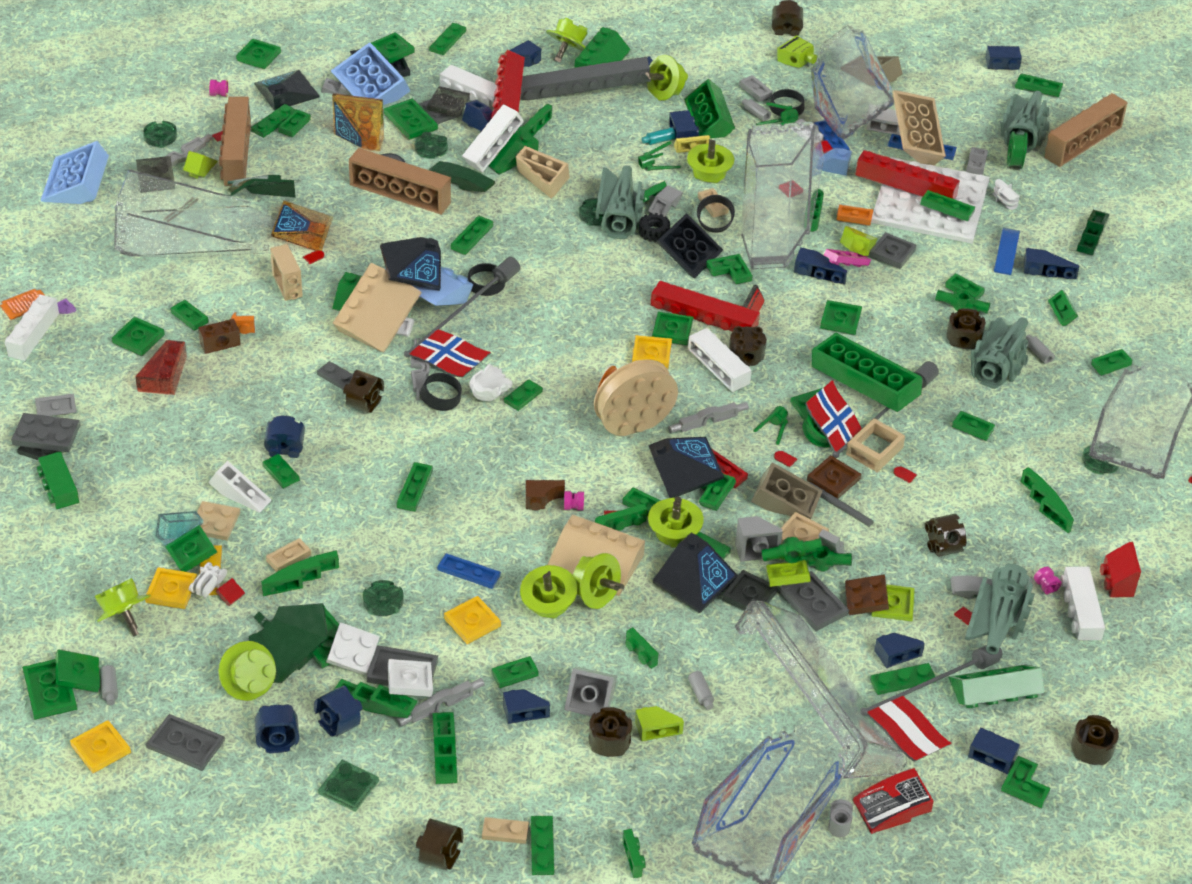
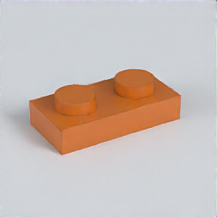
(854, 215)

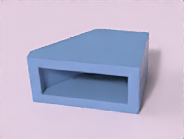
(837, 161)

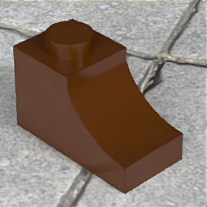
(541, 492)

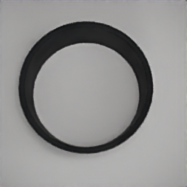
(787, 93)
(715, 199)
(493, 289)
(437, 403)

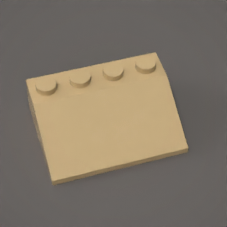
(919, 127)
(376, 308)
(587, 538)

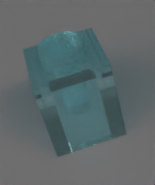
(174, 525)

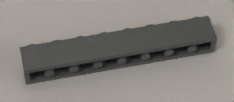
(585, 78)

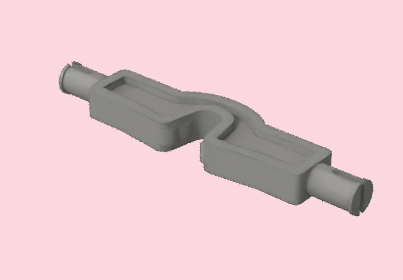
(194, 146)
(420, 375)
(716, 413)
(448, 696)

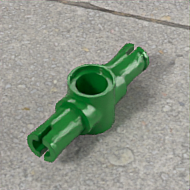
(961, 300)
(792, 549)
(825, 559)

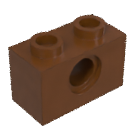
(219, 336)

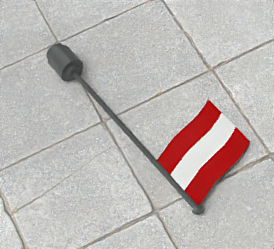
(908, 725)

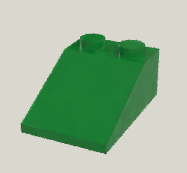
(506, 157)

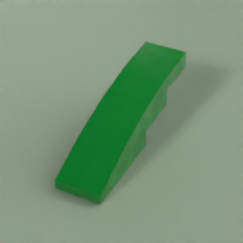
(1049, 501)
(294, 575)
(379, 700)
(444, 748)

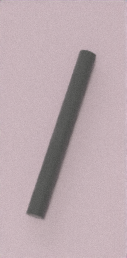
(846, 508)

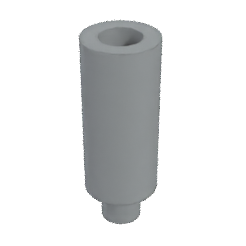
(756, 109)
(1040, 349)
(109, 684)
(701, 689)

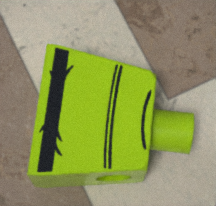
(796, 52)

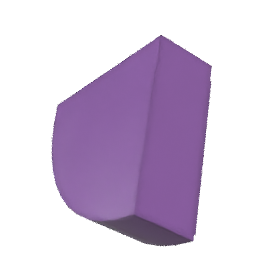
(65, 307)

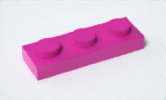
(846, 258)

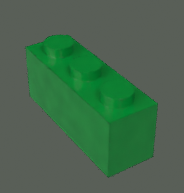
(57, 480)

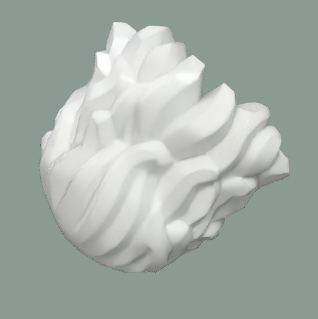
(489, 383)

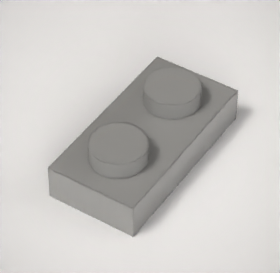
(755, 88)
(56, 405)

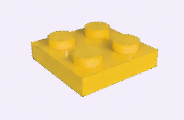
(652, 349)
(170, 588)
(472, 619)
(100, 746)

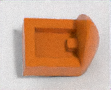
(245, 323)

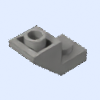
(664, 200)

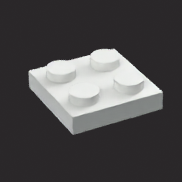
(353, 649)
(410, 678)

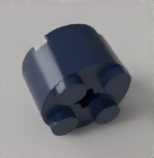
(284, 436)
(338, 711)
(276, 728)

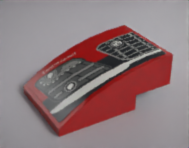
(894, 801)

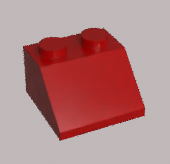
(1121, 571)

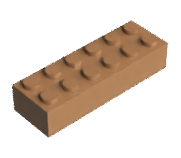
(1085, 129)
(235, 139)
(400, 181)

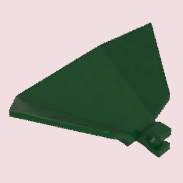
(263, 185)
(292, 636)

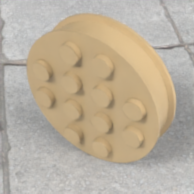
(635, 397)

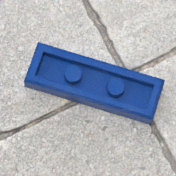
(830, 135)
(469, 571)

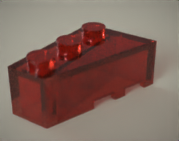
(163, 370)

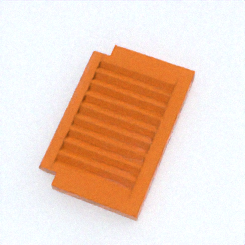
(19, 304)

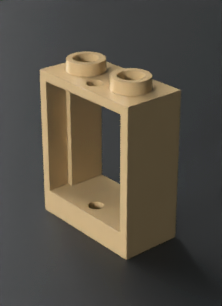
(286, 272)
(874, 460)

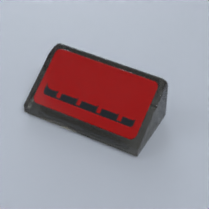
(755, 299)

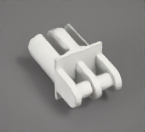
(1005, 194)
(207, 580)

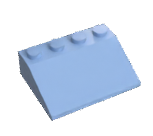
(371, 76)
(76, 175)
(453, 290)

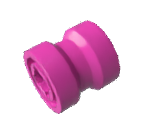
(218, 88)
(574, 500)
(1047, 580)

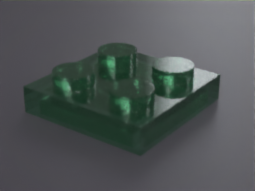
(348, 785)

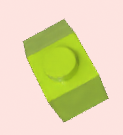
(198, 164)
(857, 241)
(657, 723)

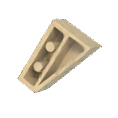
(542, 170)

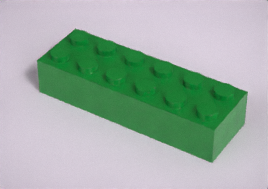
(867, 372)

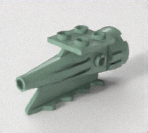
(1027, 118)
(619, 203)
(1000, 353)
(1001, 606)

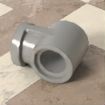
(840, 818)

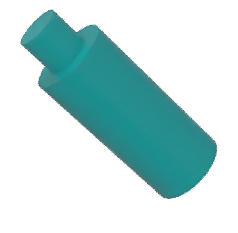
(659, 136)

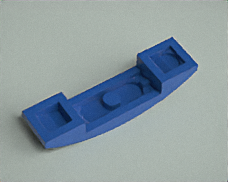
(1007, 251)

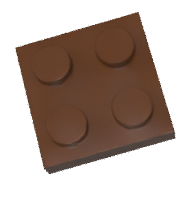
(834, 476)
(867, 594)

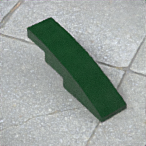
(464, 177)
(1093, 232)

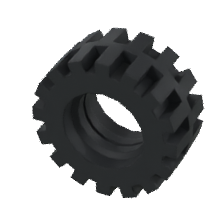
(653, 220)

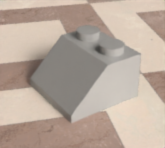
(754, 535)
(589, 691)

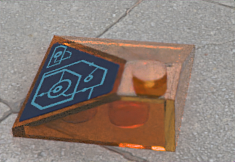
(359, 120)
(302, 226)

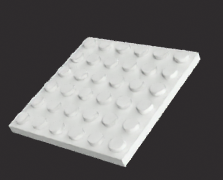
(903, 209)

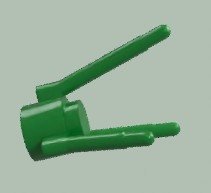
(788, 116)
(647, 159)
(777, 417)

